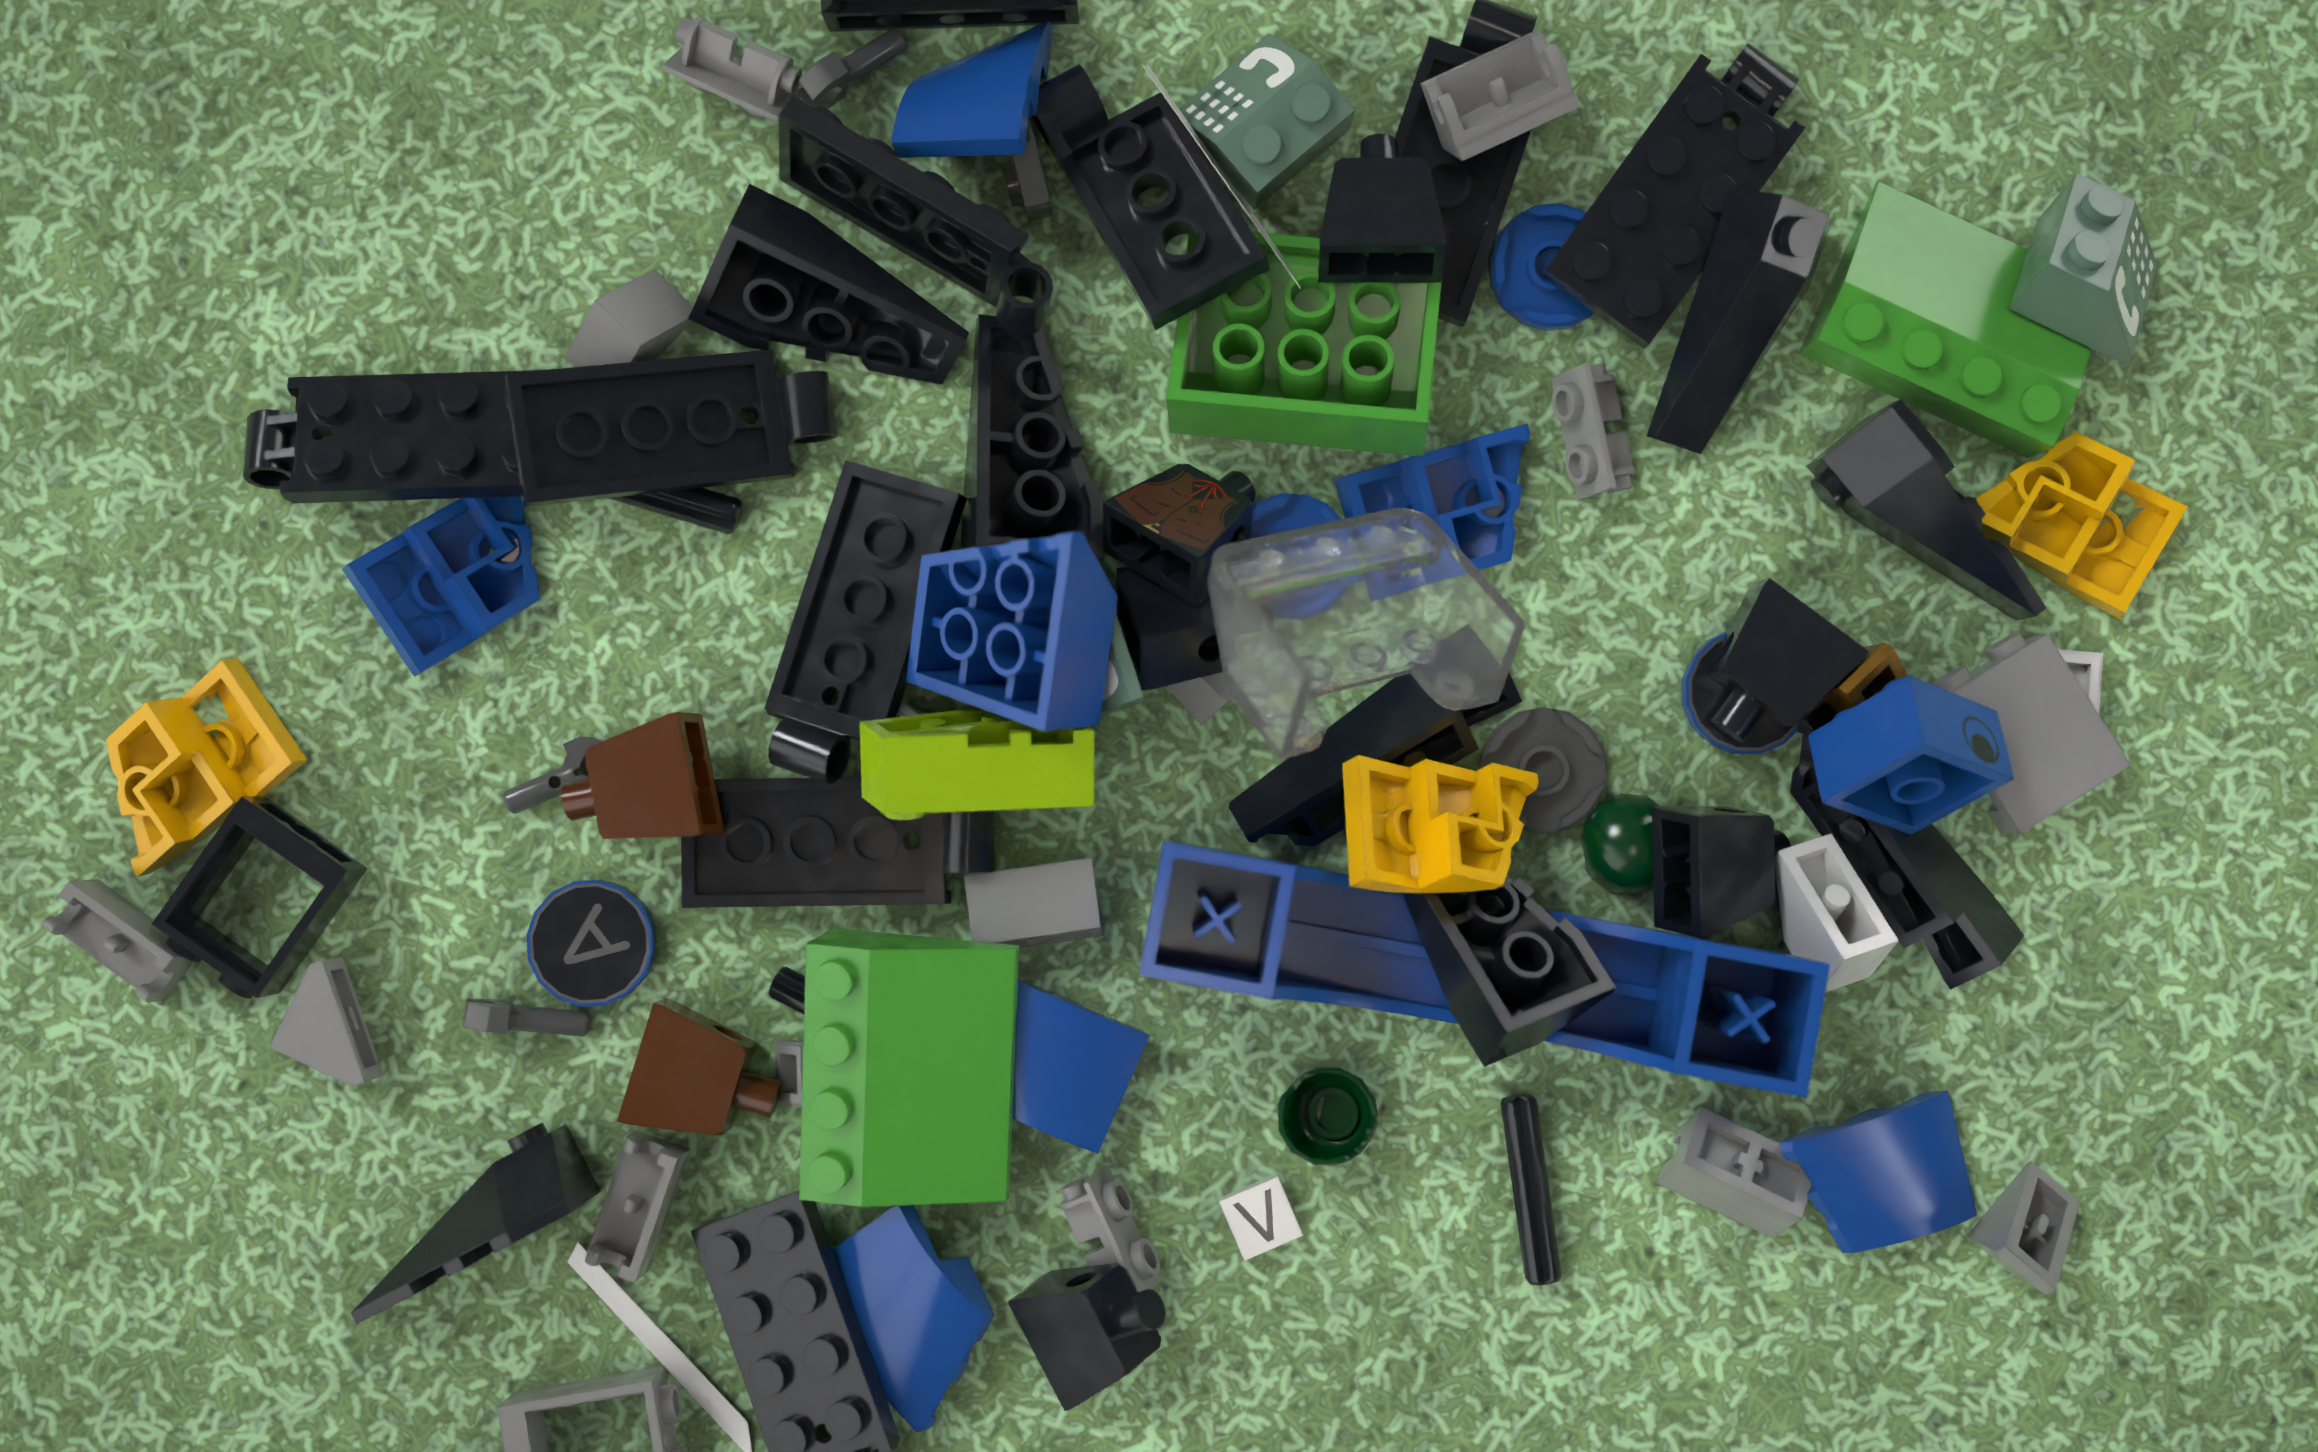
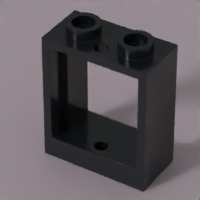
(298, 844)

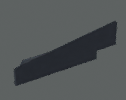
(1392, 725)
(1913, 879)

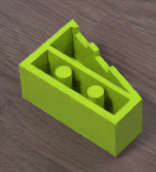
(972, 764)

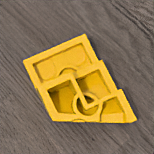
(2054, 516)
(183, 779)
(1431, 824)

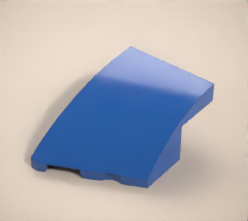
(976, 101)
(1462, 487)
(445, 582)
(1070, 1066)
(1887, 1173)
(912, 1310)

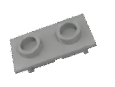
(707, 61)
(1583, 403)
(1104, 1210)

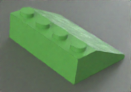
(1930, 322)
(1307, 362)
(907, 1069)

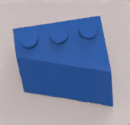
(1016, 630)

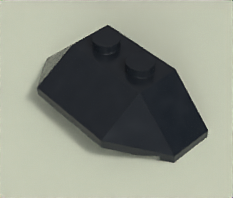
(933, 14)

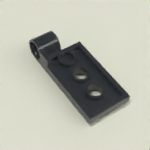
(1120, 159)

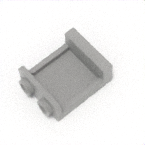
(2048, 727)

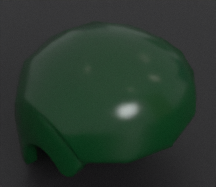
(1619, 844)
(1345, 1120)

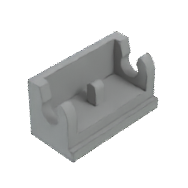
(1499, 95)
(1035, 904)
(119, 938)
(1736, 1174)
(637, 1204)

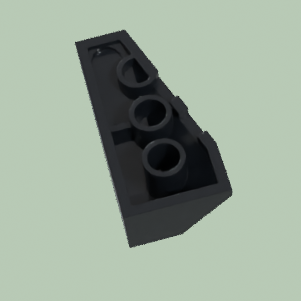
(807, 287)
(1742, 302)
(1021, 448)
(1895, 483)
(1507, 966)
(508, 1202)

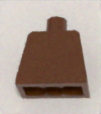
(649, 782)
(694, 1075)

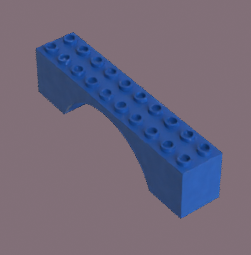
(1312, 938)

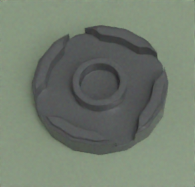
(1521, 744)

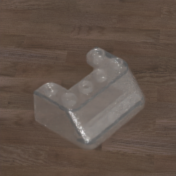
(1352, 609)

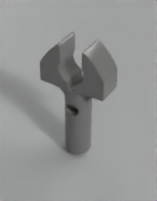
(830, 76)
(551, 783)
(503, 1016)

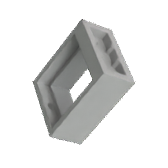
(523, 1416)

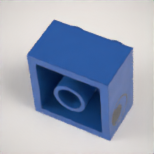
(1910, 755)

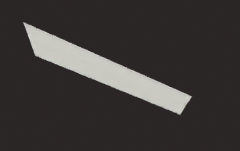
(1218, 169)
(663, 1349)

